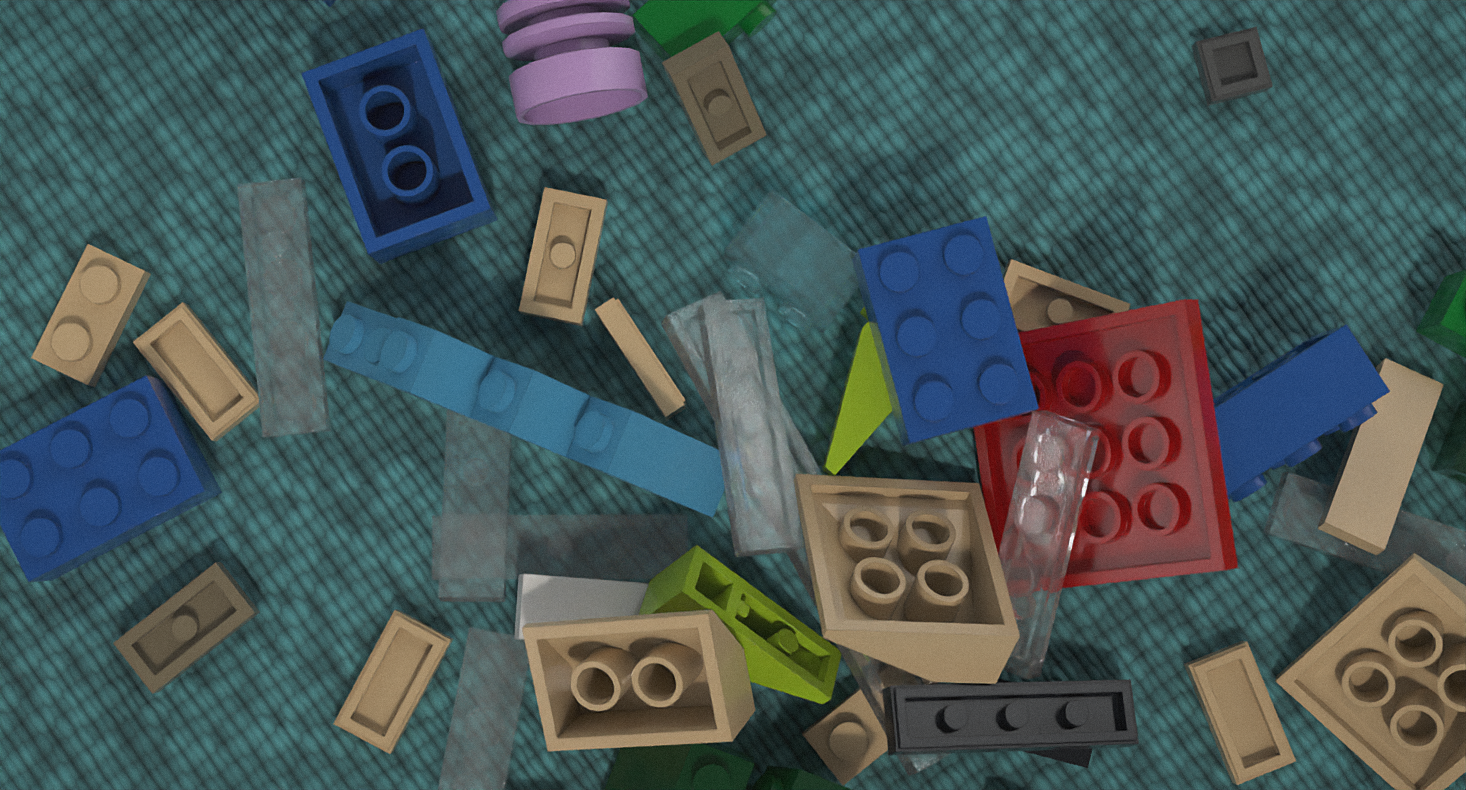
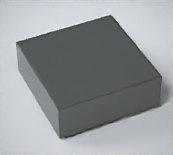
(1232, 66)

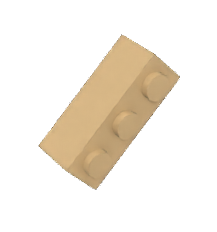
(638, 680)

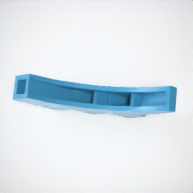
(527, 406)

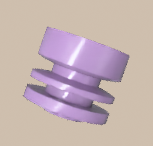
(574, 65)

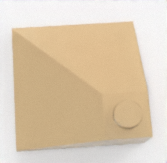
(908, 574)
(1394, 678)

